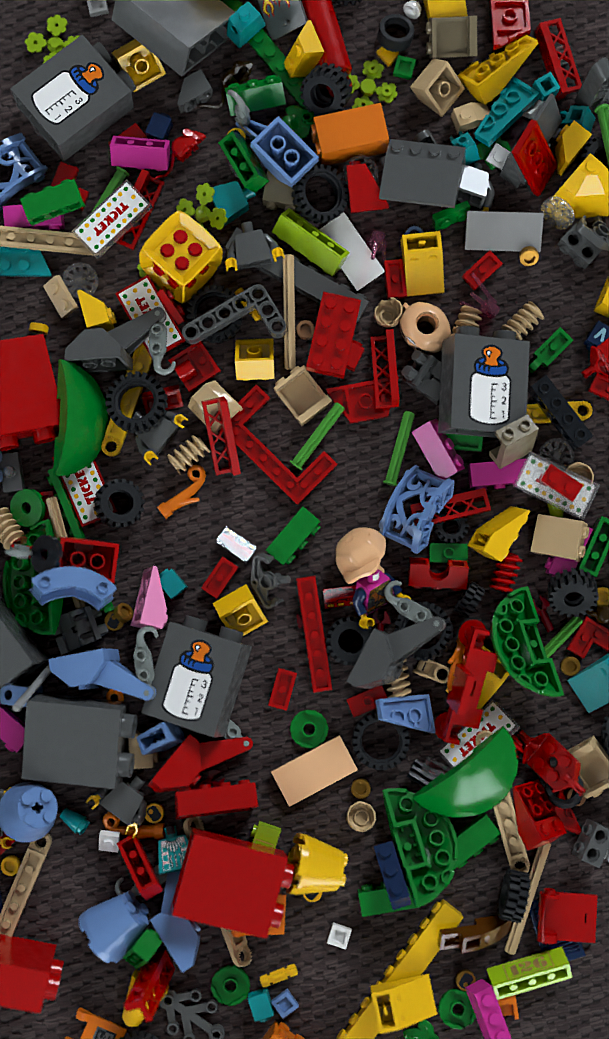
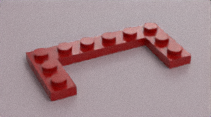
(292, 486)

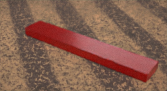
(314, 634)

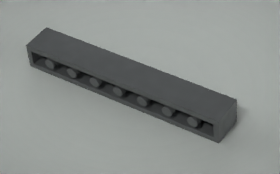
(307, 280)

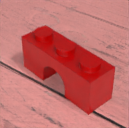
(453, 577)

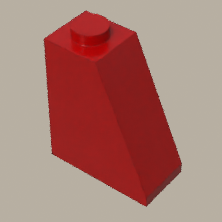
(363, 189)

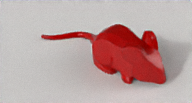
(183, 146)

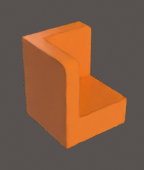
(509, 1006)

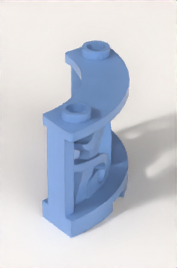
(11, 147)
(406, 490)
(73, 582)

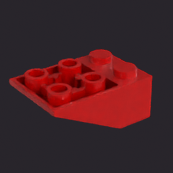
(536, 815)

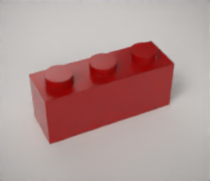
(139, 867)

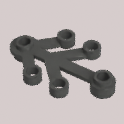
(189, 1013)

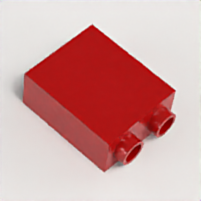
(27, 392)
(231, 883)
(27, 973)

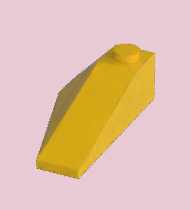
(491, 76)

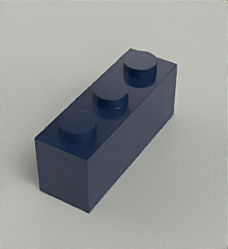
(392, 875)

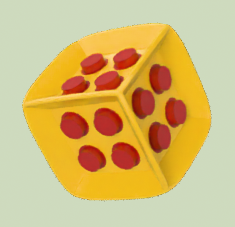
(181, 256)

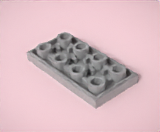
(503, 230)

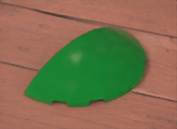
(81, 419)
(17, 586)
(520, 644)
(476, 781)
(423, 845)

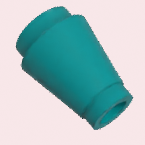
(75, 821)

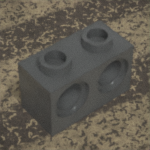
(575, 251)
(592, 843)

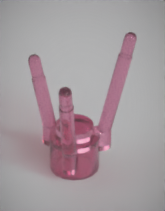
(376, 242)
(487, 307)

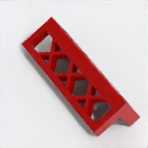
(550, 56)
(141, 185)
(392, 370)
(227, 430)
(463, 498)
(148, 979)

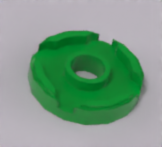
(18, 507)
(309, 740)
(226, 996)
(446, 1004)

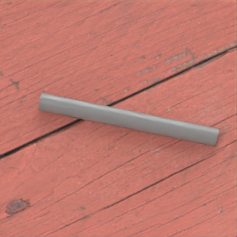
(32, 689)

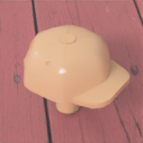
(360, 553)

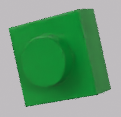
(404, 67)

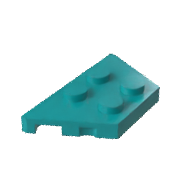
(23, 263)

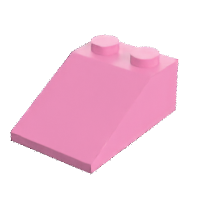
(150, 602)

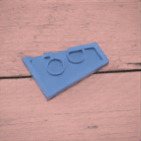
(407, 711)

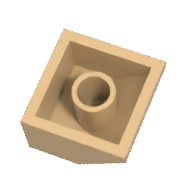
(438, 86)

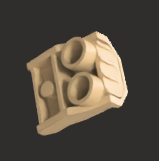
(209, 391)

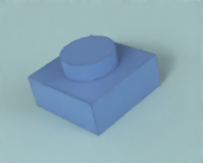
(285, 1003)

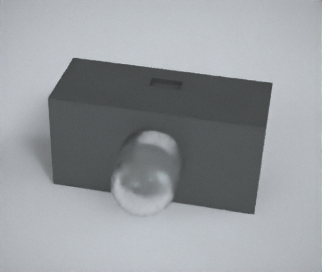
(12, 473)

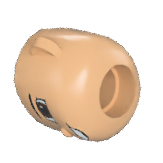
(414, 338)

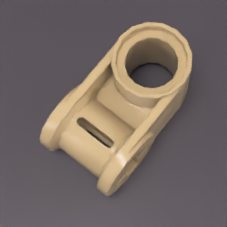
(430, 670)

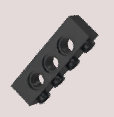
(560, 413)

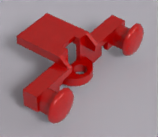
(467, 683)

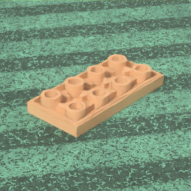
(314, 770)

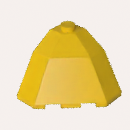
(587, 189)

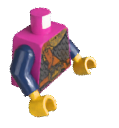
(370, 595)

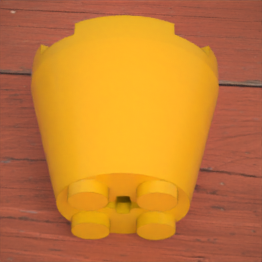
(317, 866)

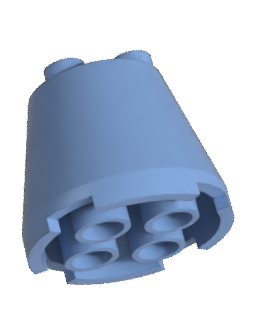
(16, 812)
(114, 926)

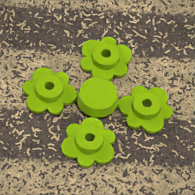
(55, 43)
(368, 86)
(203, 213)

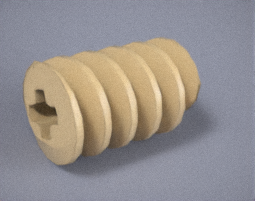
(467, 317)
(524, 319)
(188, 453)
(9, 531)
(398, 687)

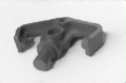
(598, 234)
(263, 581)

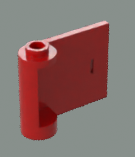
(564, 917)

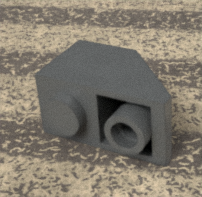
(193, 91)

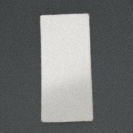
(358, 264)

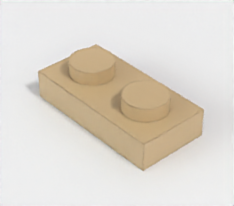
(60, 296)

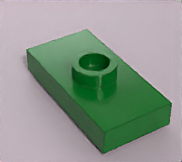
(467, 443)
(447, 551)

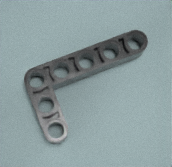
(595, 87)
(235, 314)

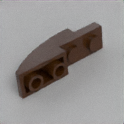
(474, 937)

